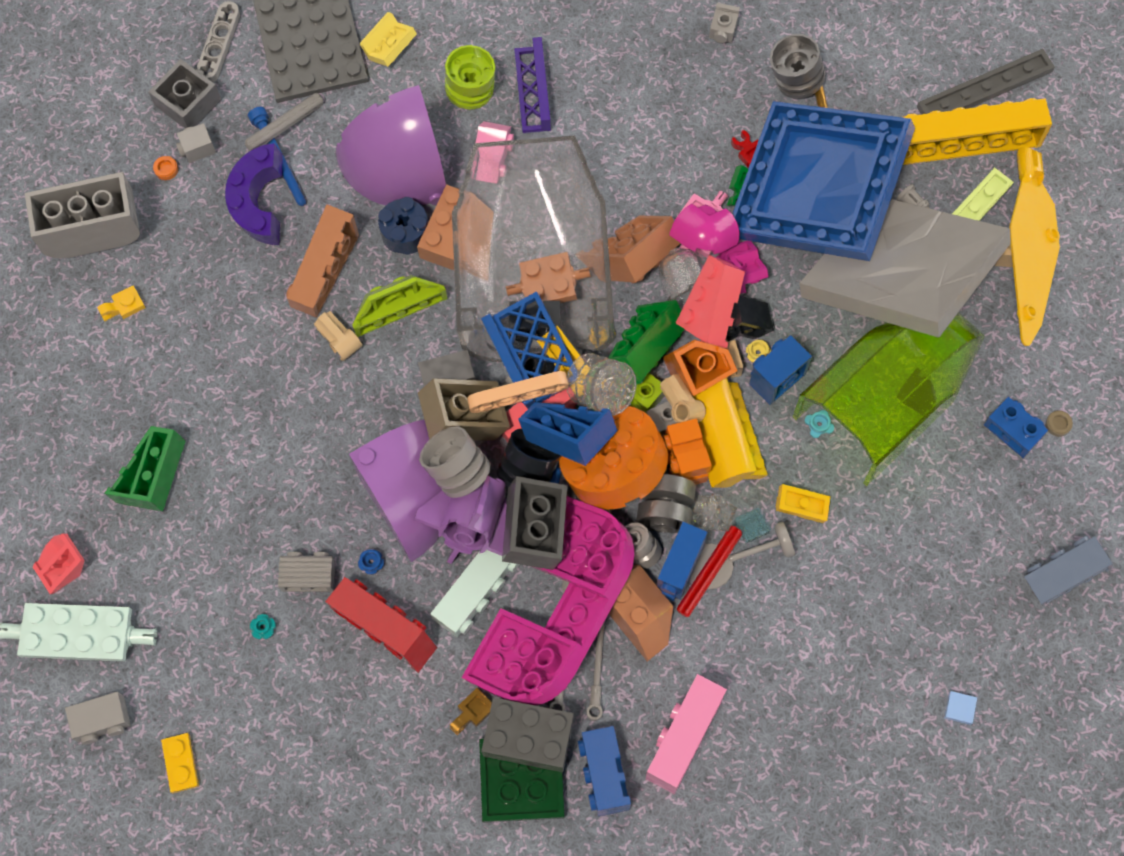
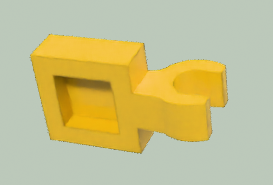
(125, 303)

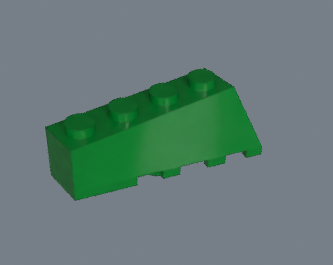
(648, 337)

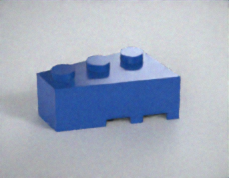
(568, 431)

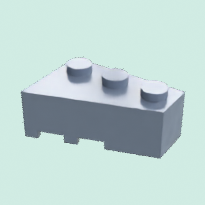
(1068, 570)

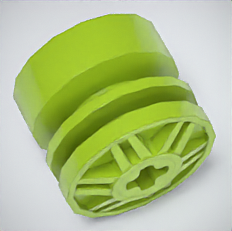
(469, 77)

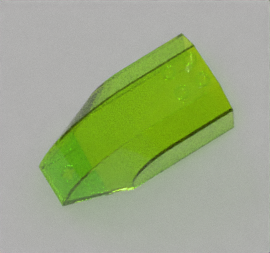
(894, 385)

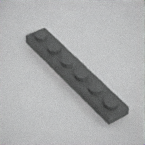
(990, 84)

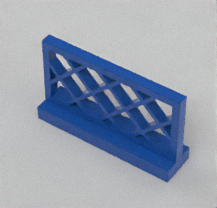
(509, 354)

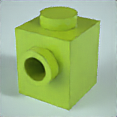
(647, 394)

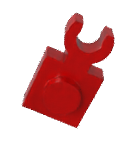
(747, 147)

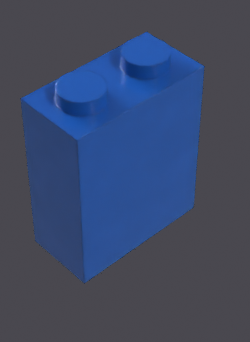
(681, 561)

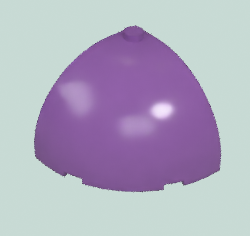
(393, 151)
(399, 483)

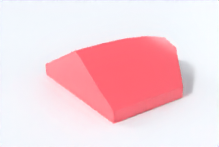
(59, 563)

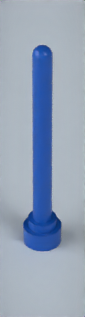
(259, 119)

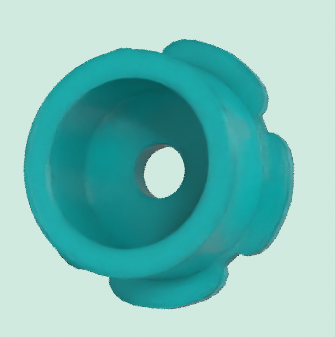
(267, 632)

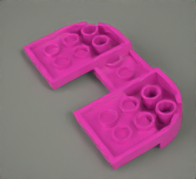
(536, 662)

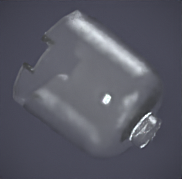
(679, 273)

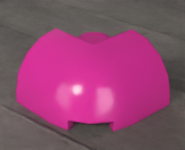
(705, 229)
(746, 258)

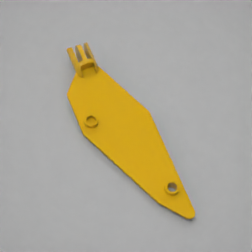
(1033, 244)

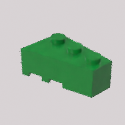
(150, 471)

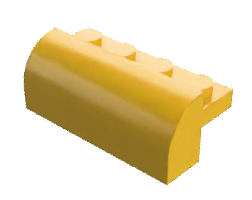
(729, 436)

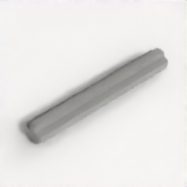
(284, 122)

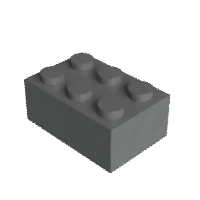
(534, 523)
(527, 734)

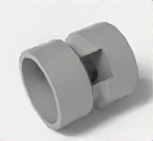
(646, 548)

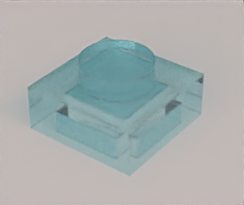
(752, 525)

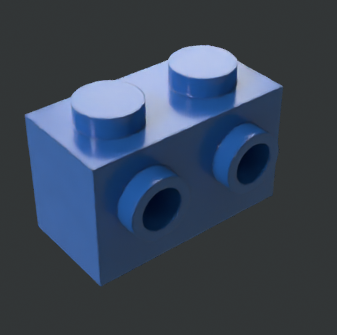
(1016, 427)

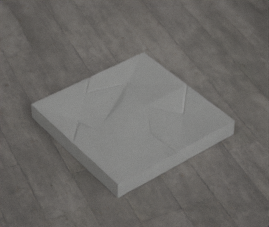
(918, 270)

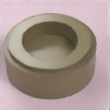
(1059, 423)

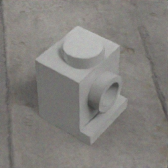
(724, 23)

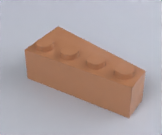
(323, 260)

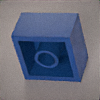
(779, 369)

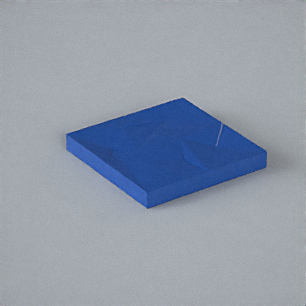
(822, 179)

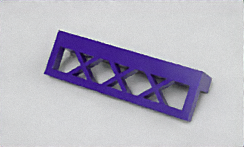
(541, 84)

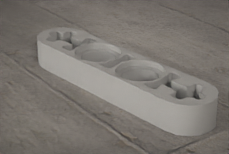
(222, 43)

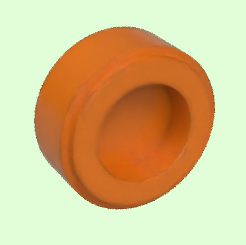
(165, 168)

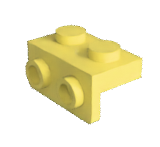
(387, 40)

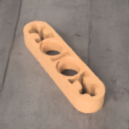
(517, 392)

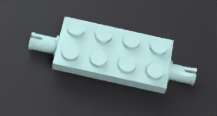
(76, 632)

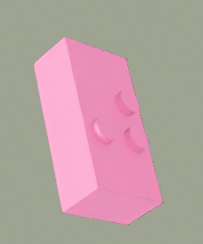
(685, 734)

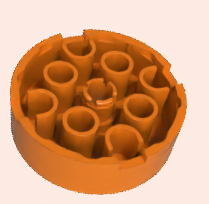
(624, 467)

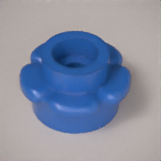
(368, 555)

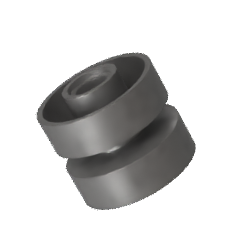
(667, 505)

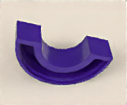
(243, 190)

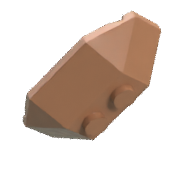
(643, 613)

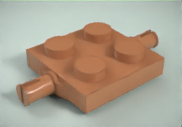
(550, 277)

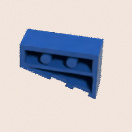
(604, 771)

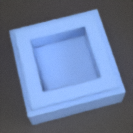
(960, 707)

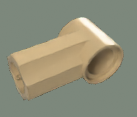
(339, 338)
(682, 402)

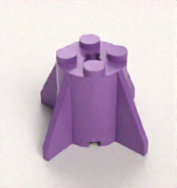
(470, 520)

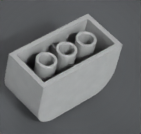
(83, 216)

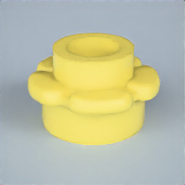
(757, 345)

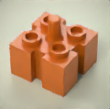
(687, 452)

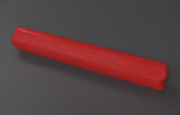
(709, 571)

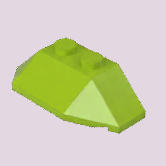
(395, 302)

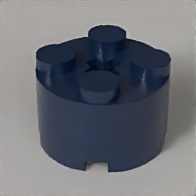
(392, 222)

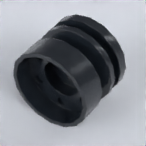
(526, 460)

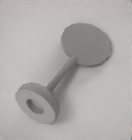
(727, 568)

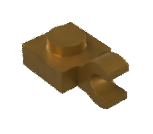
(474, 709)

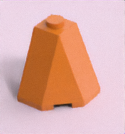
(700, 365)

